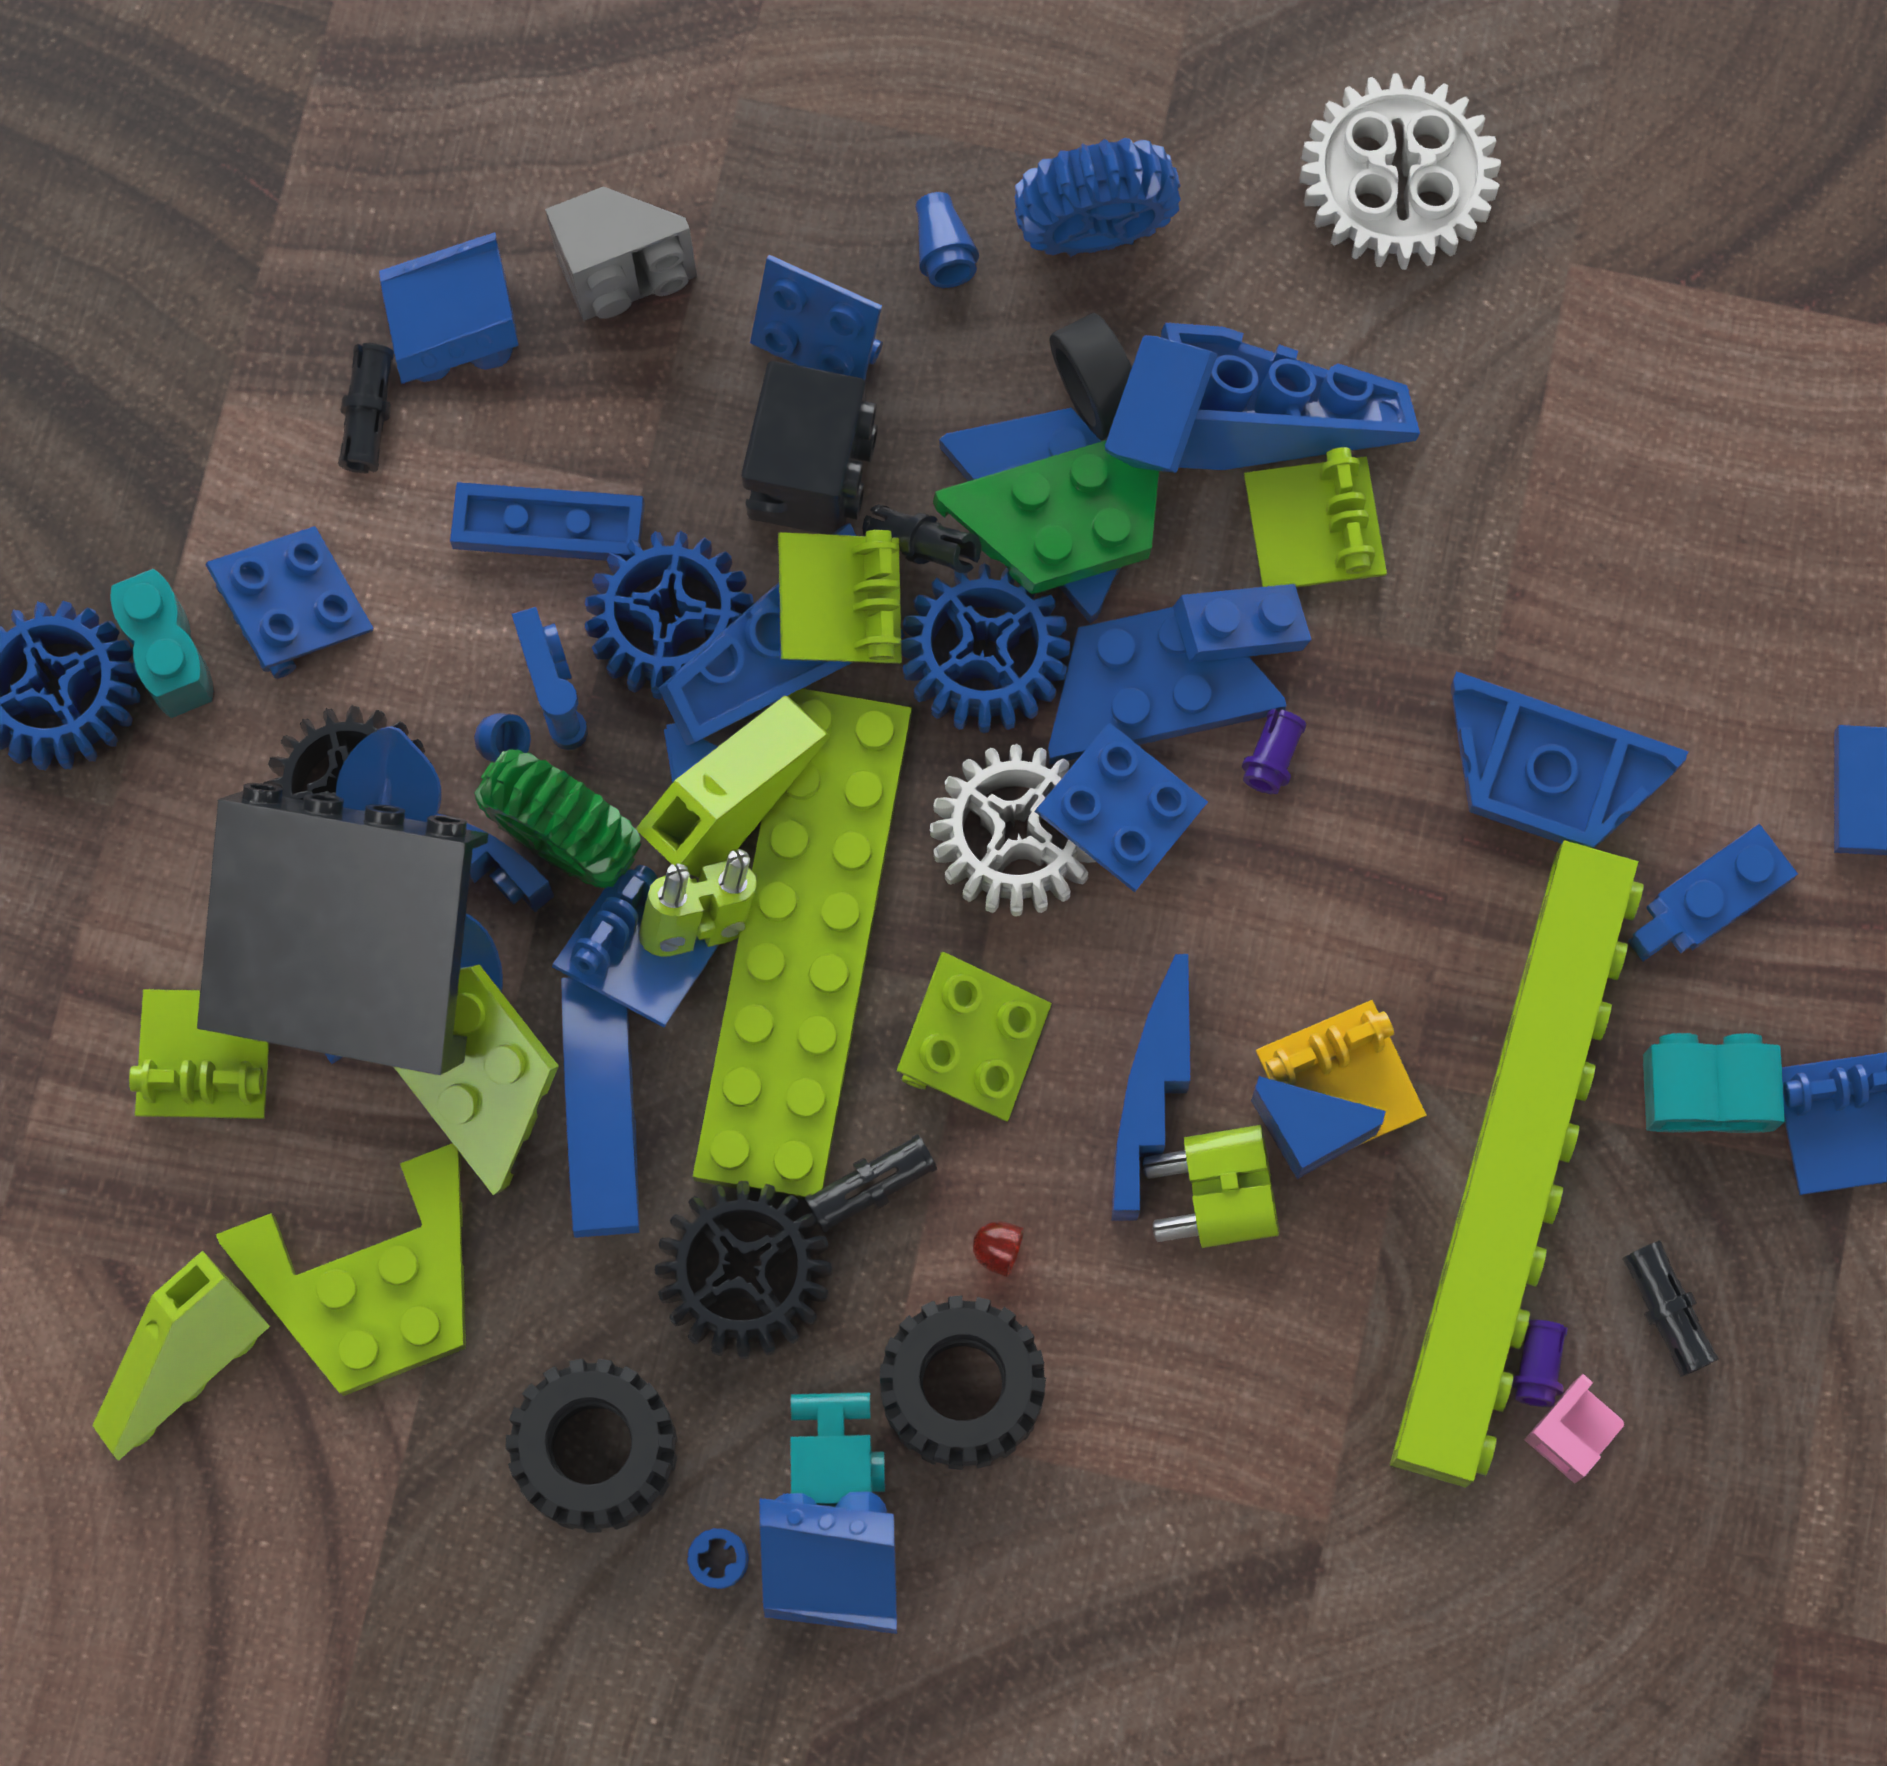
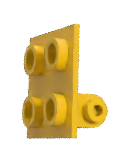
(1348, 1060)

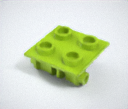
(1315, 522)
(840, 597)
(973, 1037)
(194, 1069)

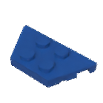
(1019, 442)
(1143, 684)
(1551, 765)

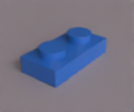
(1242, 623)

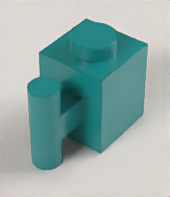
(834, 1463)

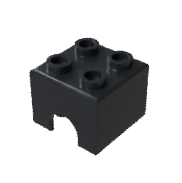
(808, 448)

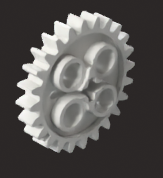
(1455, 171)

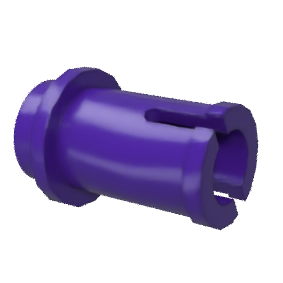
(1273, 753)
(1540, 1364)

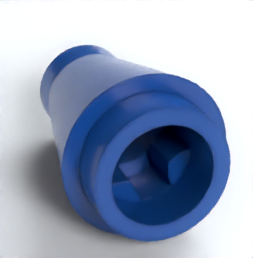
(945, 246)

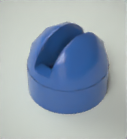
(501, 733)

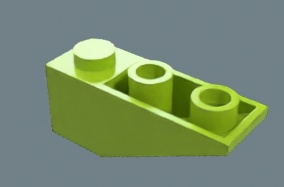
(732, 788)
(180, 1344)

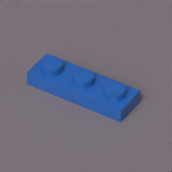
(545, 521)

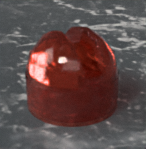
(998, 1246)

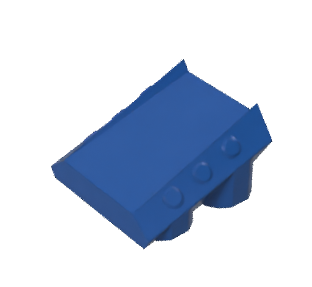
(450, 310)
(829, 1561)

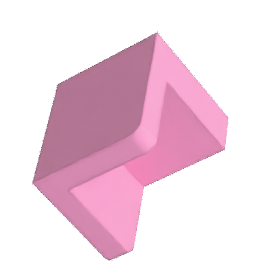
(1575, 1430)

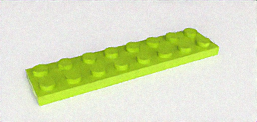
(804, 955)

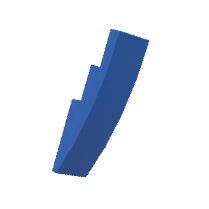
(1157, 1069)
(599, 1113)

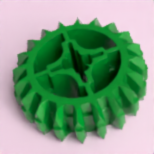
(557, 818)

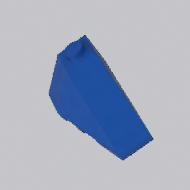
(1283, 409)

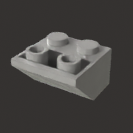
(619, 250)

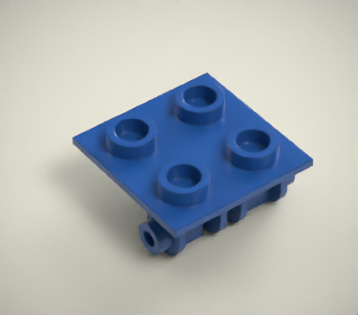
(815, 321)
(289, 599)
(1121, 807)
(612, 961)
(1837, 1122)

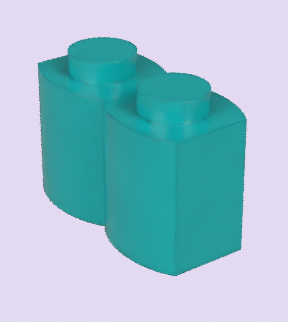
(162, 643)
(1713, 1086)

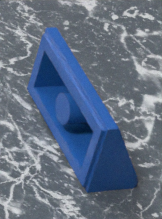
(1160, 404)

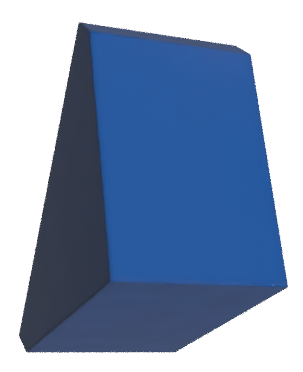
(1312, 1125)

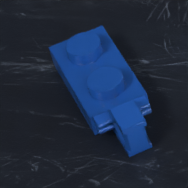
(1714, 894)

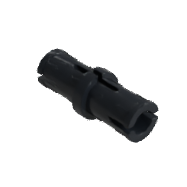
(365, 408)
(926, 539)
(911, 1162)
(1670, 1308)

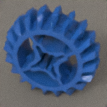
(1097, 197)
(643, 608)
(76, 677)
(1011, 691)

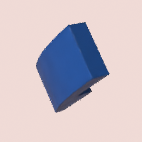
(513, 873)

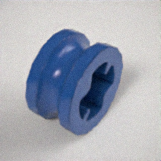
(703, 1545)

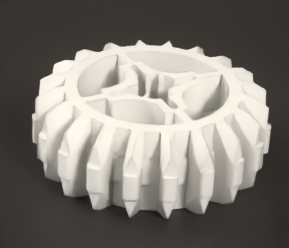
(994, 814)

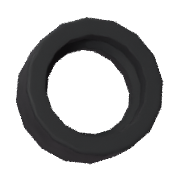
(1091, 370)

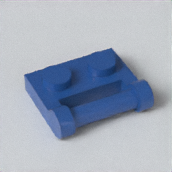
(550, 676)

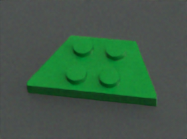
(1059, 516)

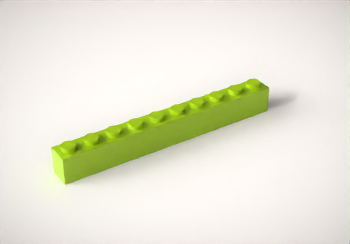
(1515, 1165)

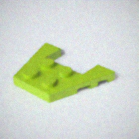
(377, 1306)

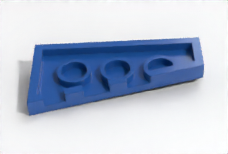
(740, 671)

